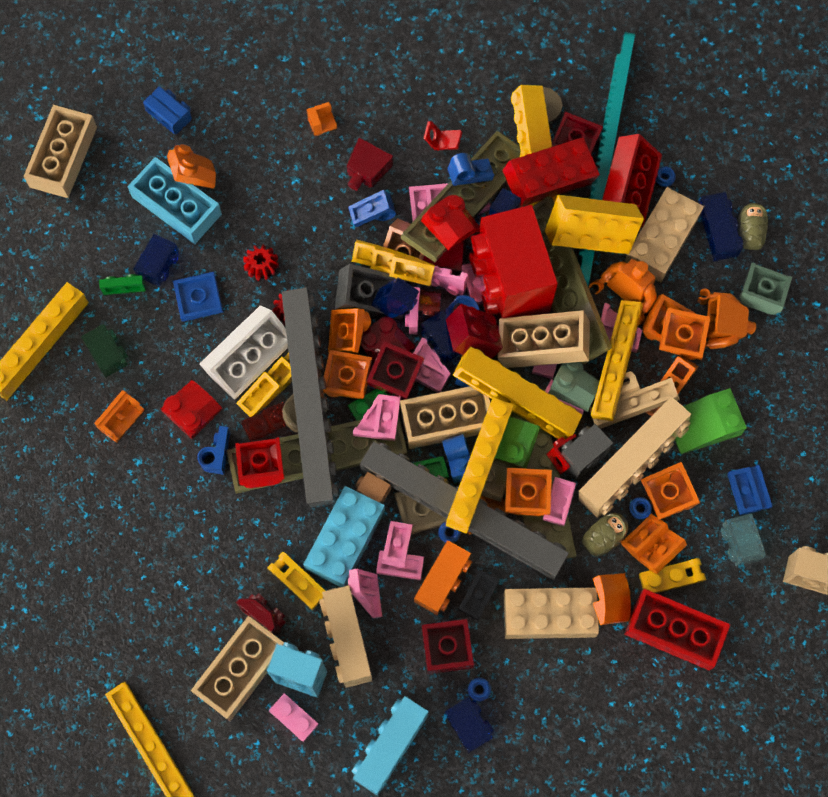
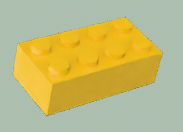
(593, 224)

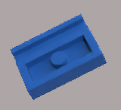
(749, 490)

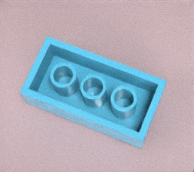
(174, 202)
(344, 537)
(297, 670)
(390, 746)

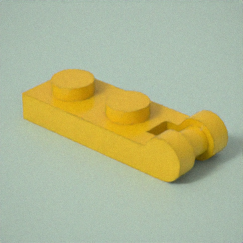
(672, 576)
(297, 581)

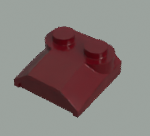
(574, 127)
(383, 330)
(258, 610)

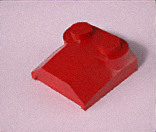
(450, 221)
(191, 408)
(259, 463)

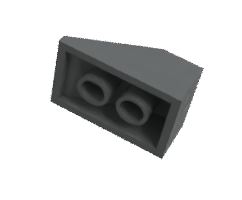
(359, 287)

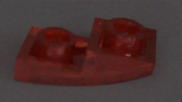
(429, 302)
(265, 423)

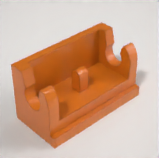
(119, 416)

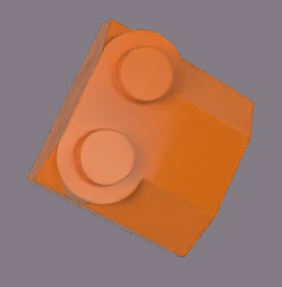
(191, 167)
(654, 321)
(347, 329)
(684, 334)
(346, 374)
(528, 491)
(670, 491)

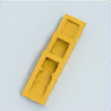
(393, 262)
(266, 387)

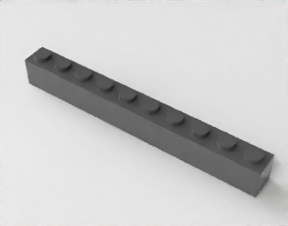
(309, 397)
(486, 523)

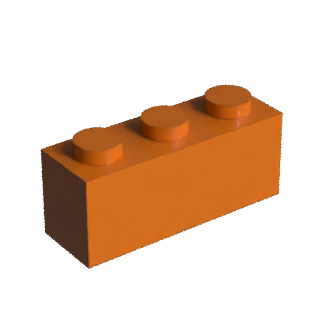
(443, 578)

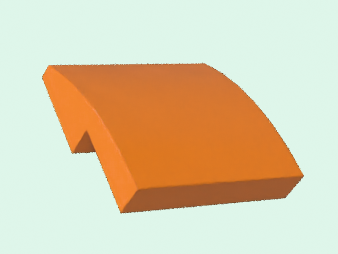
(653, 544)
(614, 598)

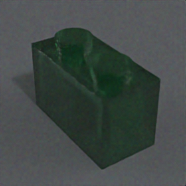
(104, 350)

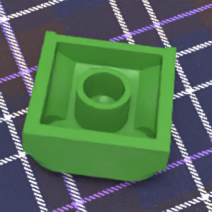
(517, 442)

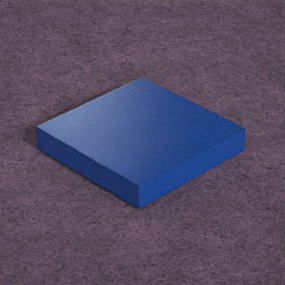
(198, 296)

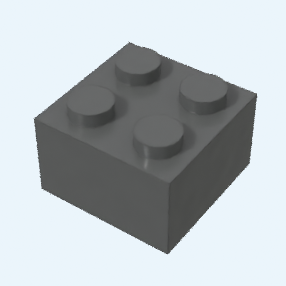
(585, 451)

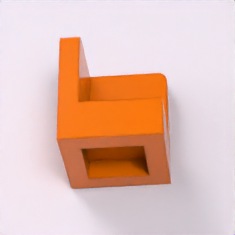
(321, 119)

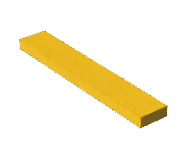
(617, 360)
(148, 742)

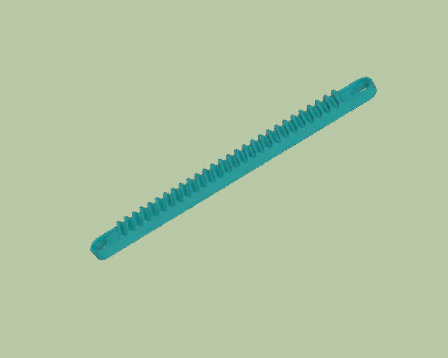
(608, 137)

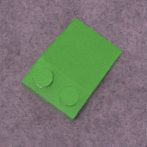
(712, 421)

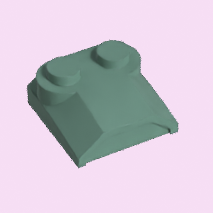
(765, 290)
(575, 385)

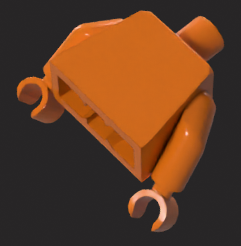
(630, 282)
(727, 319)

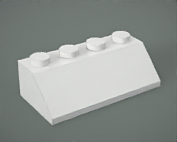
(247, 352)

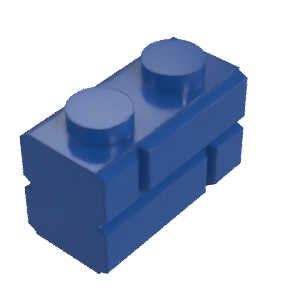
(168, 110)

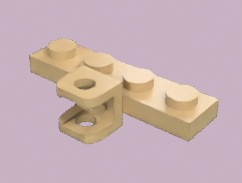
(637, 401)

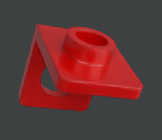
(442, 139)
(554, 452)

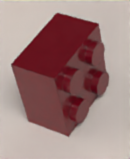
(474, 329)
(395, 371)
(447, 646)

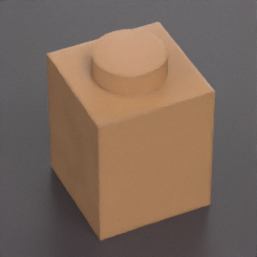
(373, 487)

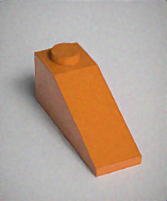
(680, 372)

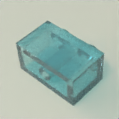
(743, 540)

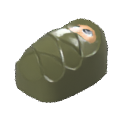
(753, 226)
(605, 534)

